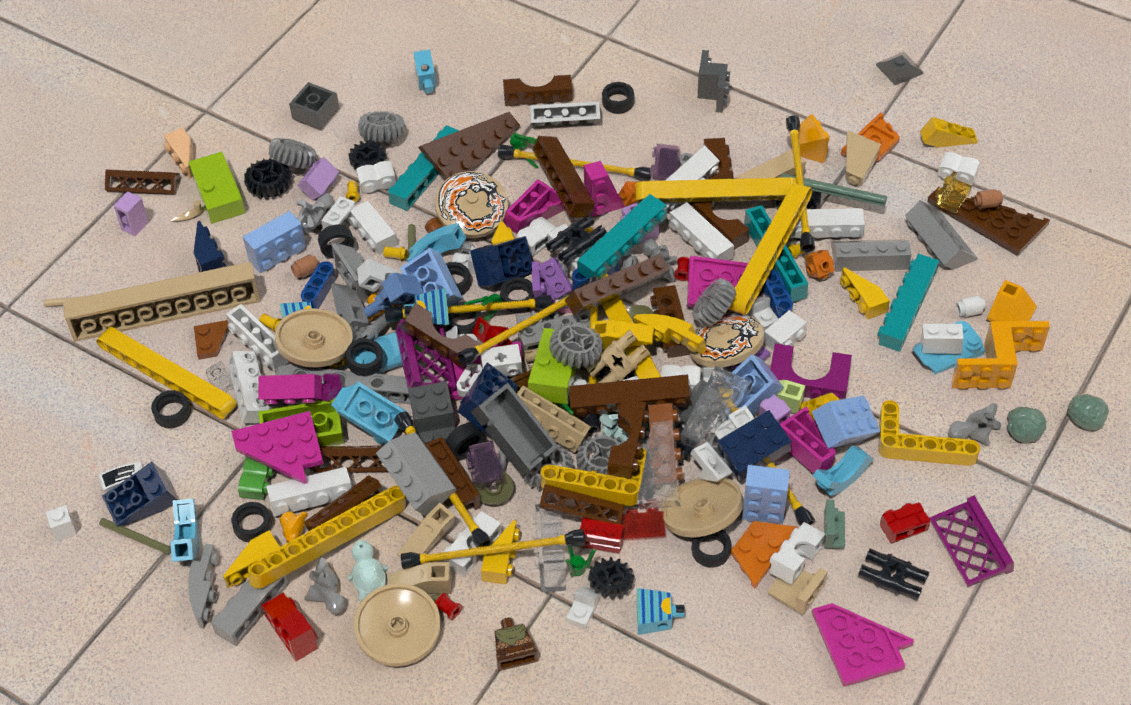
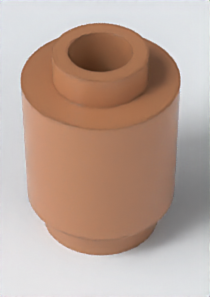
(988, 198)
(304, 266)

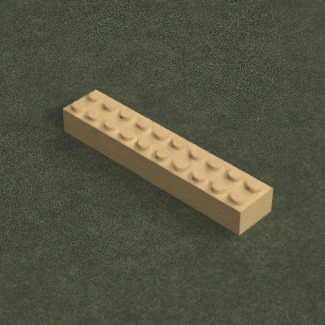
(161, 301)

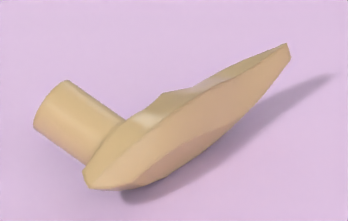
(191, 213)

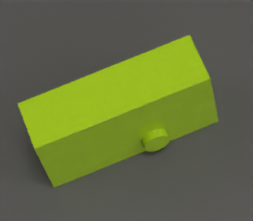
(216, 187)
(548, 376)
(324, 417)

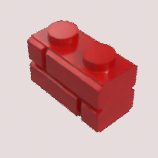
(904, 522)
(602, 535)

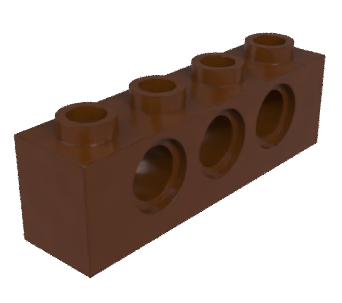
(667, 303)

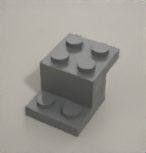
(712, 81)
(432, 411)

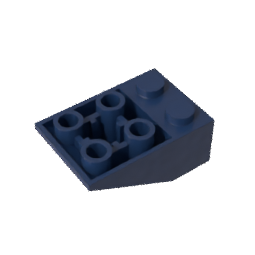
(205, 250)
(501, 261)
(483, 387)
(140, 495)

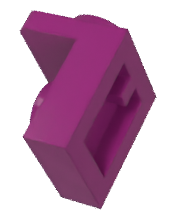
(331, 386)

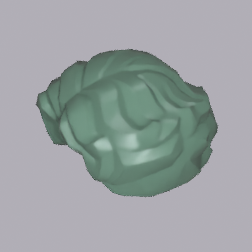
(1088, 411)
(1026, 424)

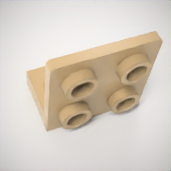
(801, 592)

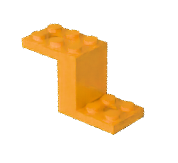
(1001, 361)

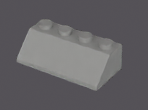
(939, 236)
(871, 255)
(416, 472)

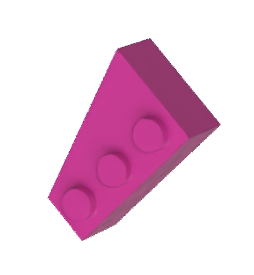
(601, 189)
(535, 202)
(290, 388)
(808, 441)

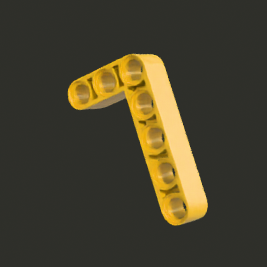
(922, 447)
(602, 485)

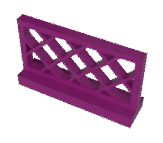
(411, 356)
(989, 538)

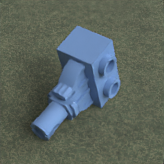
(397, 290)

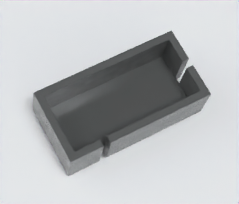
(514, 429)

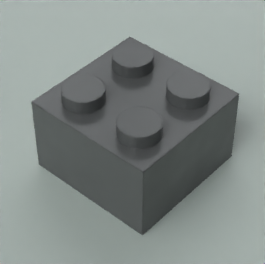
(314, 105)

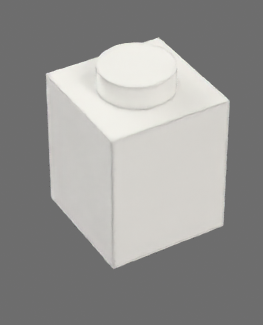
(61, 523)

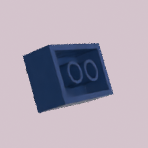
(754, 444)

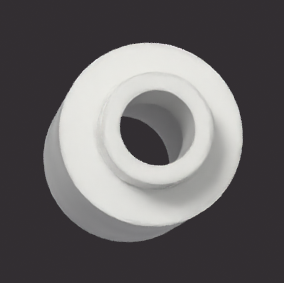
(970, 306)

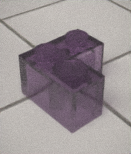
(666, 160)
(484, 465)

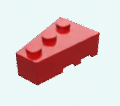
(290, 626)

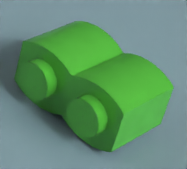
(254, 480)

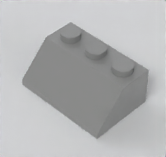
(346, 263)

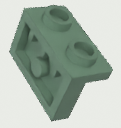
(834, 526)

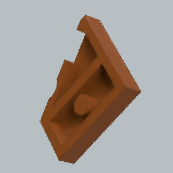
(210, 338)

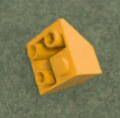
(813, 140)
(1012, 304)

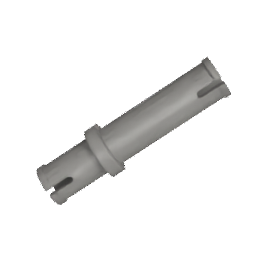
(371, 331)

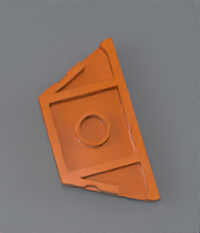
(881, 133)
(757, 547)

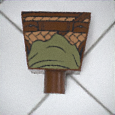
(513, 646)

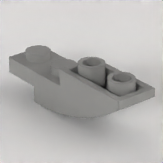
(350, 308)
(200, 584)

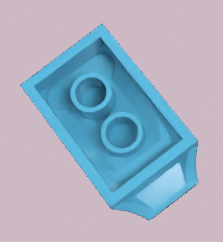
(971, 348)
(390, 350)
(368, 411)

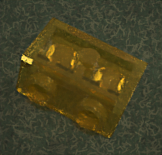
(952, 193)

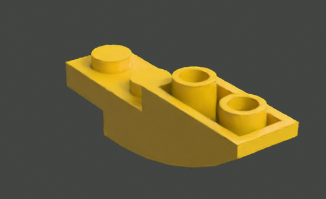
(672, 328)

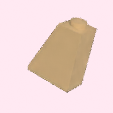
(860, 157)

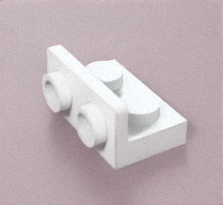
(338, 212)

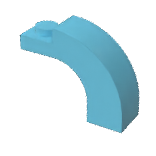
(441, 240)
(844, 472)
(185, 540)

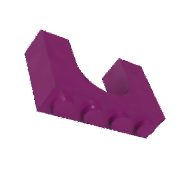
(834, 381)

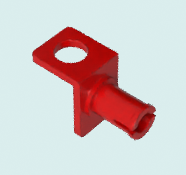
(489, 332)

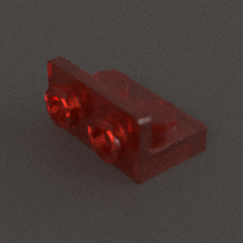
(644, 524)

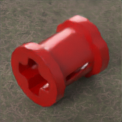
(681, 272)
(448, 606)

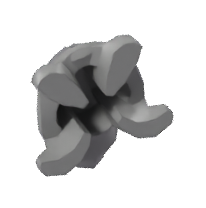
(311, 215)
(652, 249)
(977, 425)
(325, 588)

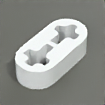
(467, 379)

